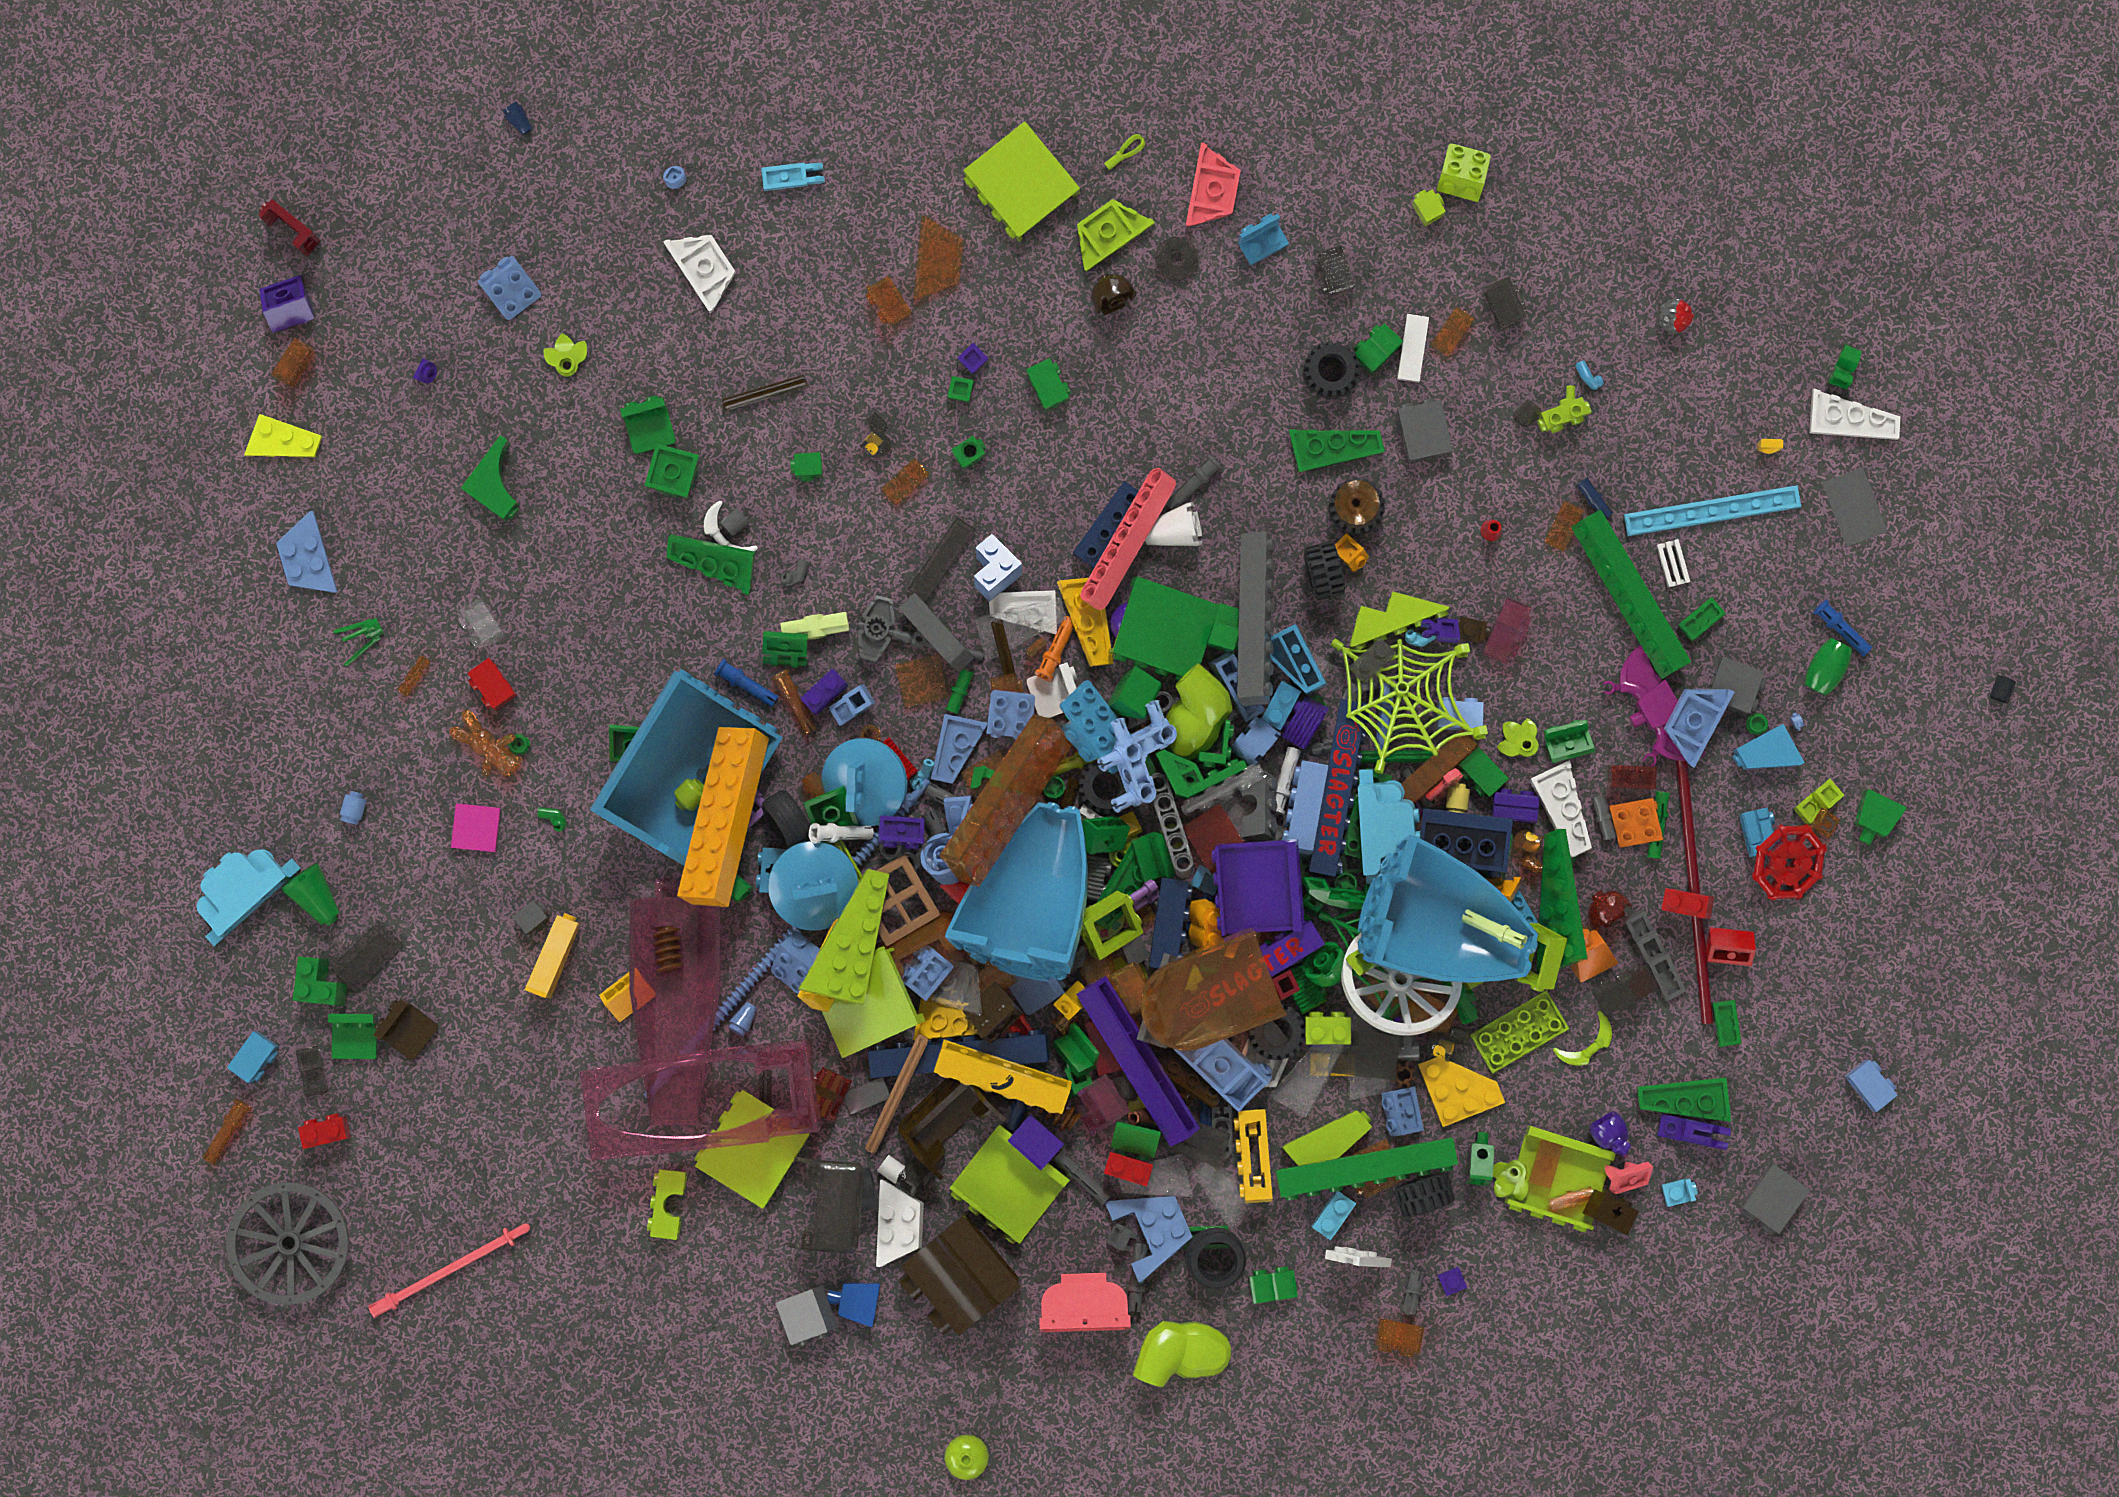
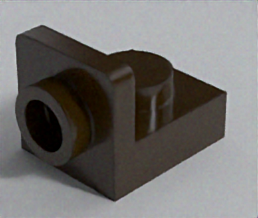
(1473, 630)

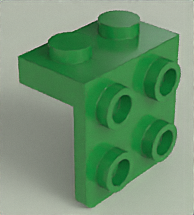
(648, 424)
(1211, 760)

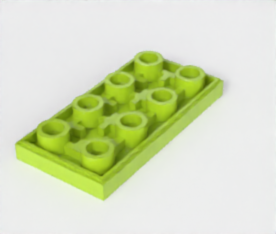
(1519, 1031)

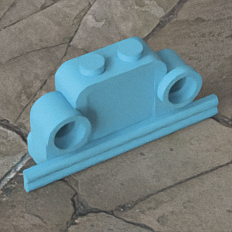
(1383, 820)
(239, 888)

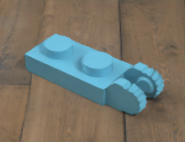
(790, 176)

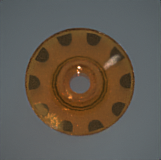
(1368, 502)

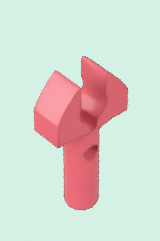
(1450, 779)

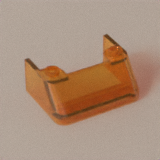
(921, 937)

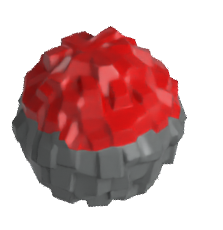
(1675, 315)

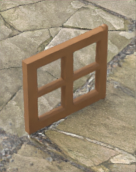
(896, 900)

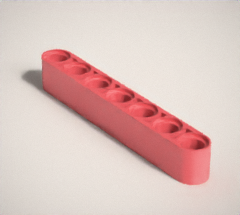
(1128, 539)

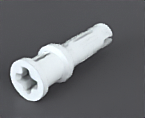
(1285, 778)
(832, 833)

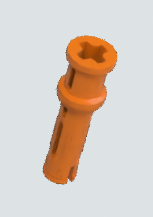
(1053, 656)

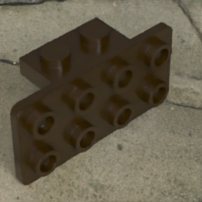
(1184, 1078)

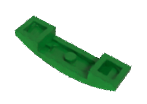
(1335, 896)

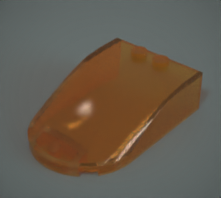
(1210, 994)

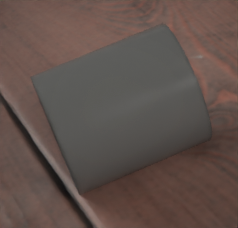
(734, 522)

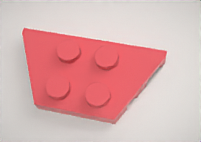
(1213, 188)

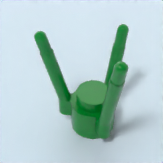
(369, 628)

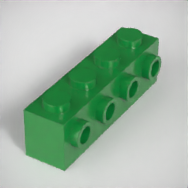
(1353, 835)

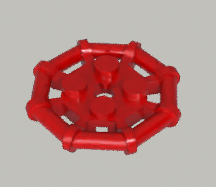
(1800, 864)

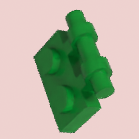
(785, 645)

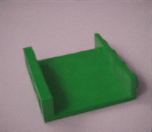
(1163, 629)

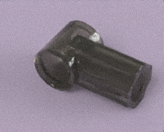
(1406, 720)

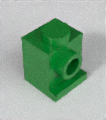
(1083, 1081)

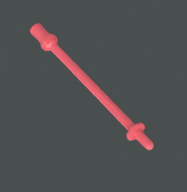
(392, 1300)

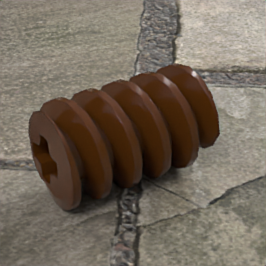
(667, 949)
(1066, 1119)

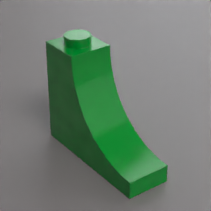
(487, 483)

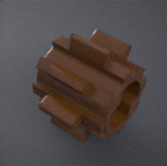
(1410, 1077)

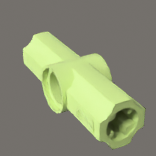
(818, 625)

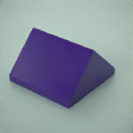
(1035, 1142)

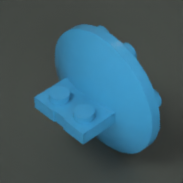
(871, 777)
(811, 885)

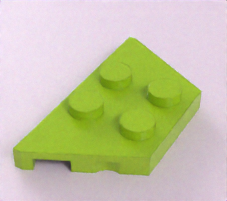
(1108, 231)

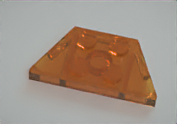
(937, 259)

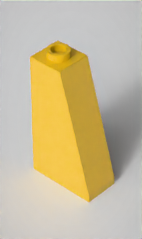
(553, 956)

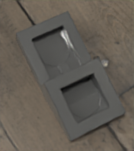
(866, 1095)

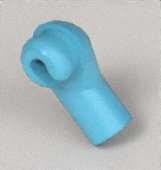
(1416, 639)
(922, 774)

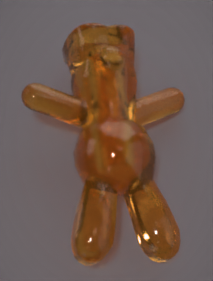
(484, 743)

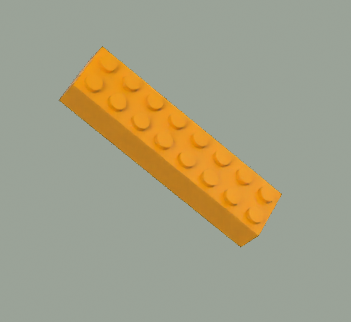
(723, 816)

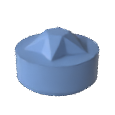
(674, 177)

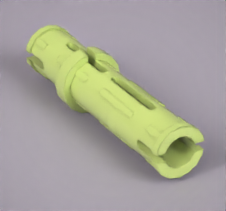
(1501, 932)

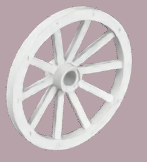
(1399, 990)

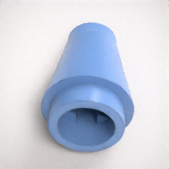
(743, 1019)

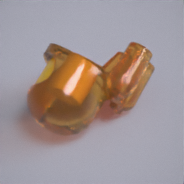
(1528, 846)

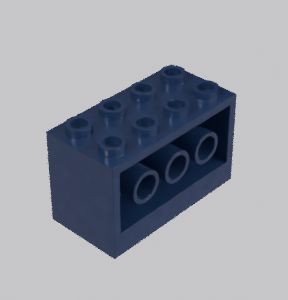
(1477, 832)

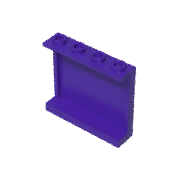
(1259, 886)

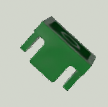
(672, 471)

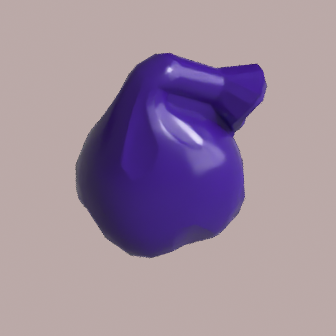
(1611, 1133)

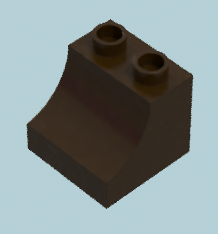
(959, 1276)

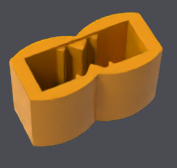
(1203, 923)

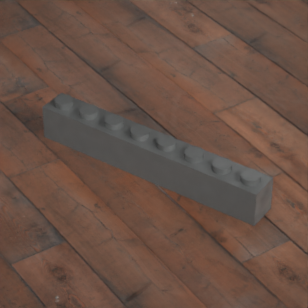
(1255, 619)

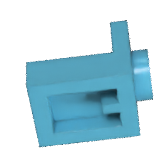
(1679, 1192)

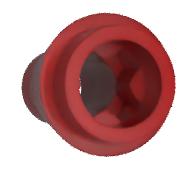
(1487, 533)

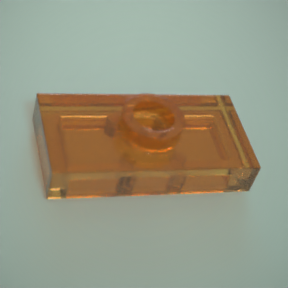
(1545, 1163)

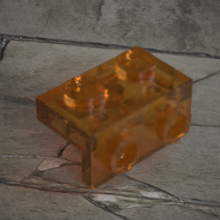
(888, 301)

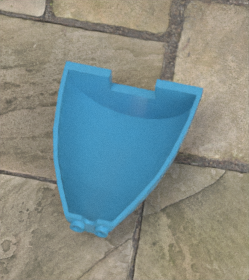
(1032, 899)
(1416, 922)

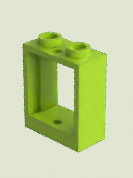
(1099, 910)
(1551, 961)

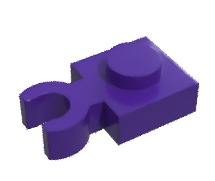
(1444, 629)

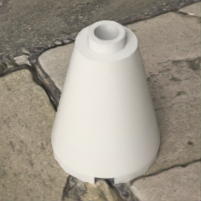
(1176, 528)

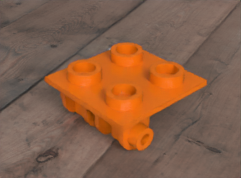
(1636, 822)

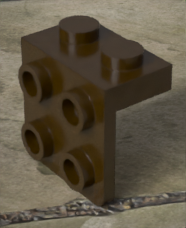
(406, 1028)

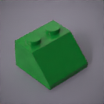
(1135, 1140)

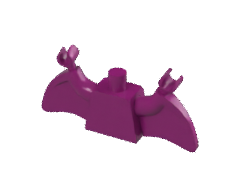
(1653, 704)

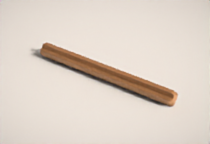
(896, 1093)

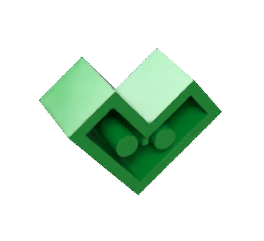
(1225, 630)
(312, 983)

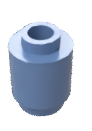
(353, 807)

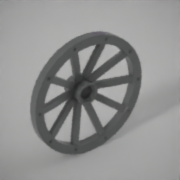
(235, 1230)

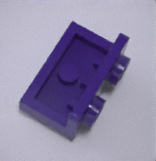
(901, 831)

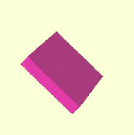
(476, 827)

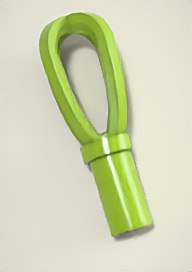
(1119, 156)

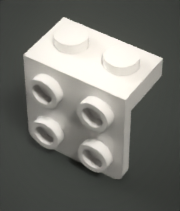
(1050, 694)

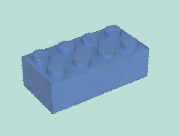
(1306, 806)

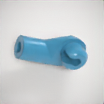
(1587, 377)

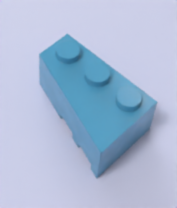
(1296, 659)

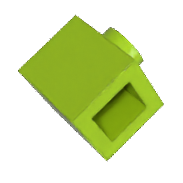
(1428, 206)

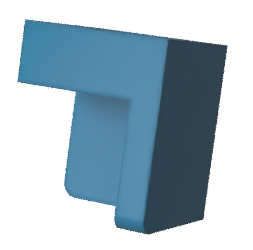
(1204, 881)

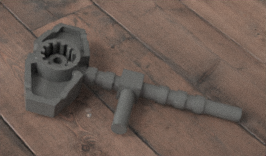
(877, 629)

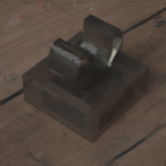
(1269, 765)

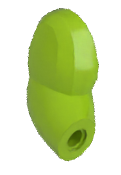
(1198, 713)
(1181, 1349)

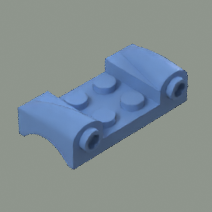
(1229, 1071)

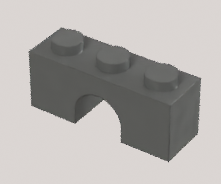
(1262, 823)

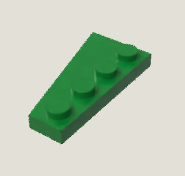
(1326, 448)
(722, 562)
(1125, 880)
(1690, 1098)

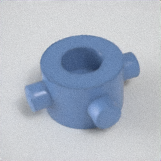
(1796, 721)

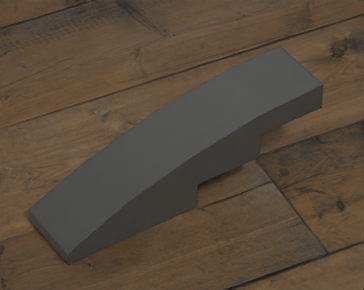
(1654, 954)

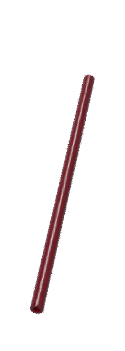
(1694, 886)

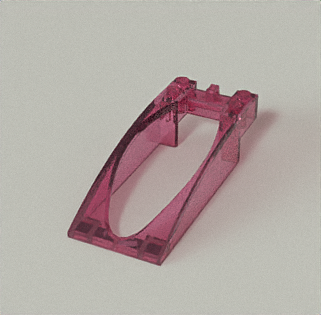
(802, 1118)

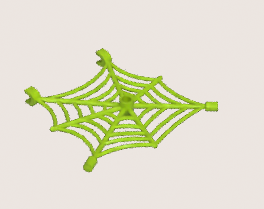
(1459, 651)

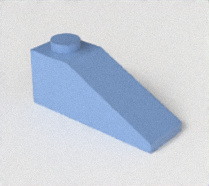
(1226, 671)

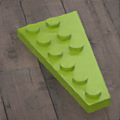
(848, 952)

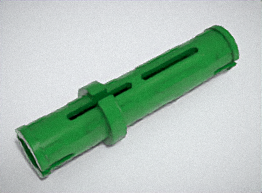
(1655, 847)

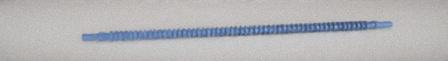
(911, 799)

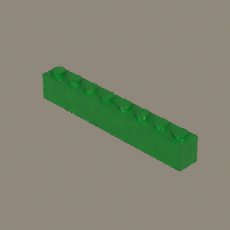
(1630, 594)
(1366, 1167)

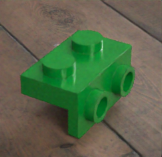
(1568, 741)

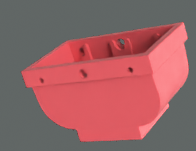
(1087, 1300)

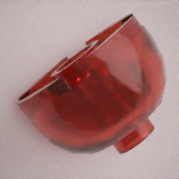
(1607, 908)

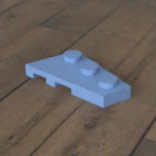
(955, 746)

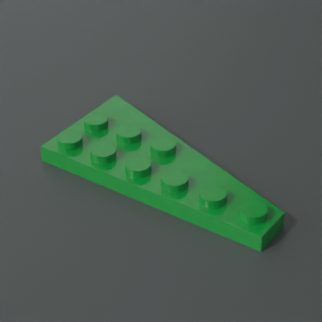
(1559, 900)

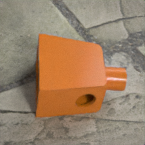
(1598, 957)

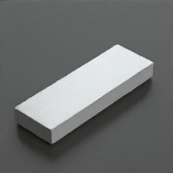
(1413, 348)

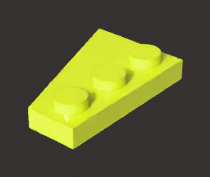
(281, 439)

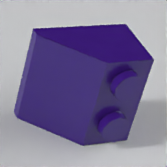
(286, 304)

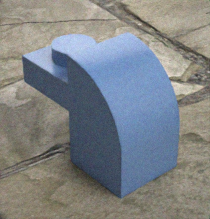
(852, 705)

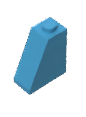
(1769, 750)

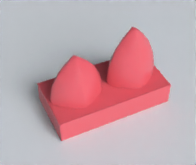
(1629, 1178)

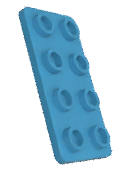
(1089, 723)

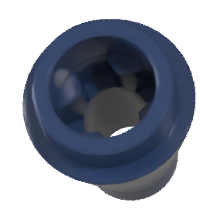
(517, 117)

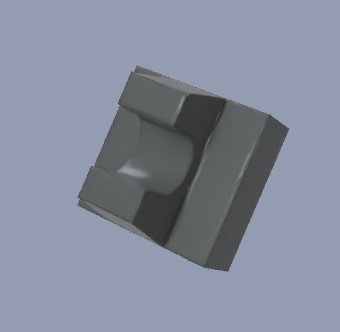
(1120, 1236)

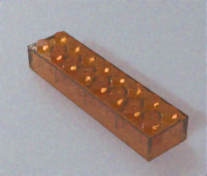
(1006, 800)

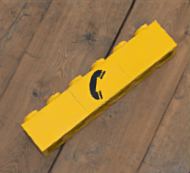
(1002, 1077)

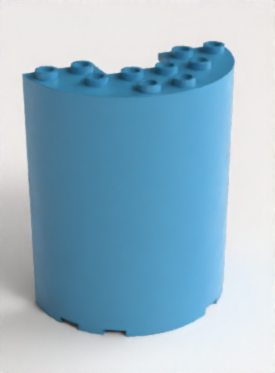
(664, 753)

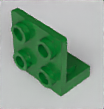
(353, 1036)

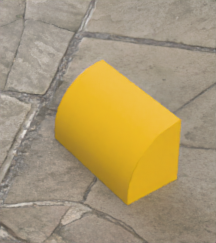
(618, 998)

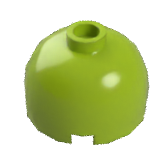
(966, 1457)

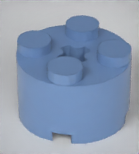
(1256, 742)
(933, 863)

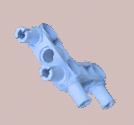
(1132, 765)

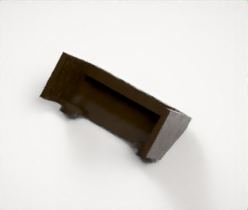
(940, 1116)

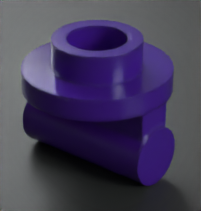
(425, 372)

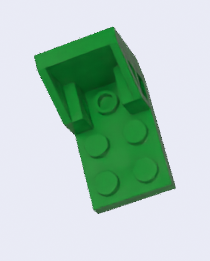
(1178, 769)

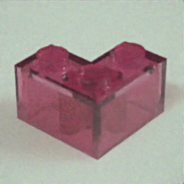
(1508, 630)
(1103, 1104)

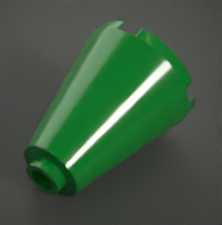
(313, 894)

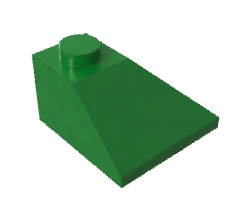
(829, 809)

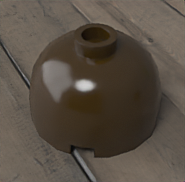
(1111, 293)

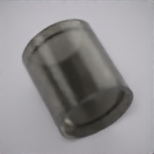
(1527, 413)

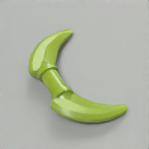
(1582, 1058)

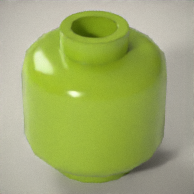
(689, 794)

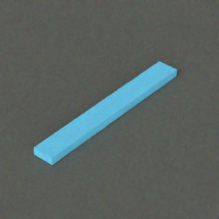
(1712, 510)

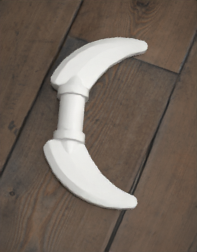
(711, 528)

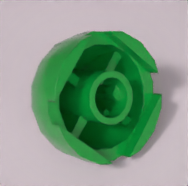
(1324, 965)

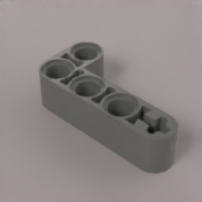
(936, 632)

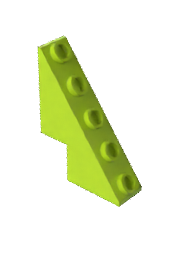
(1400, 613)

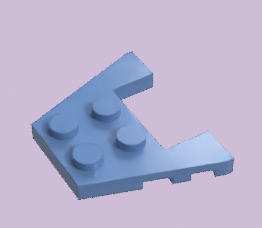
(1161, 1226)

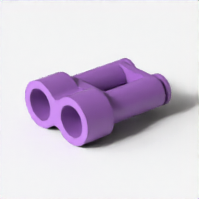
(1145, 895)

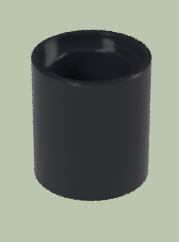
(2002, 689)

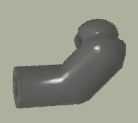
(796, 576)

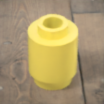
(1457, 798)

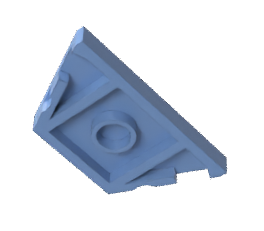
(305, 556)
(1696, 720)

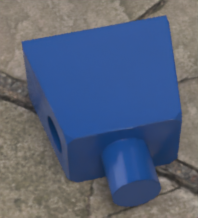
(856, 1301)

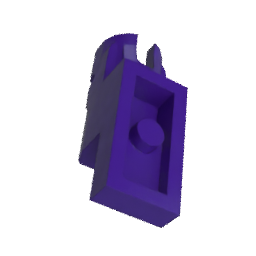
(1691, 1131)

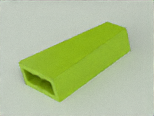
(1329, 1140)

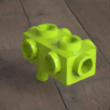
(1569, 411)

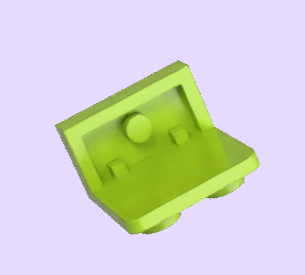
(1464, 172)
(1327, 1029)

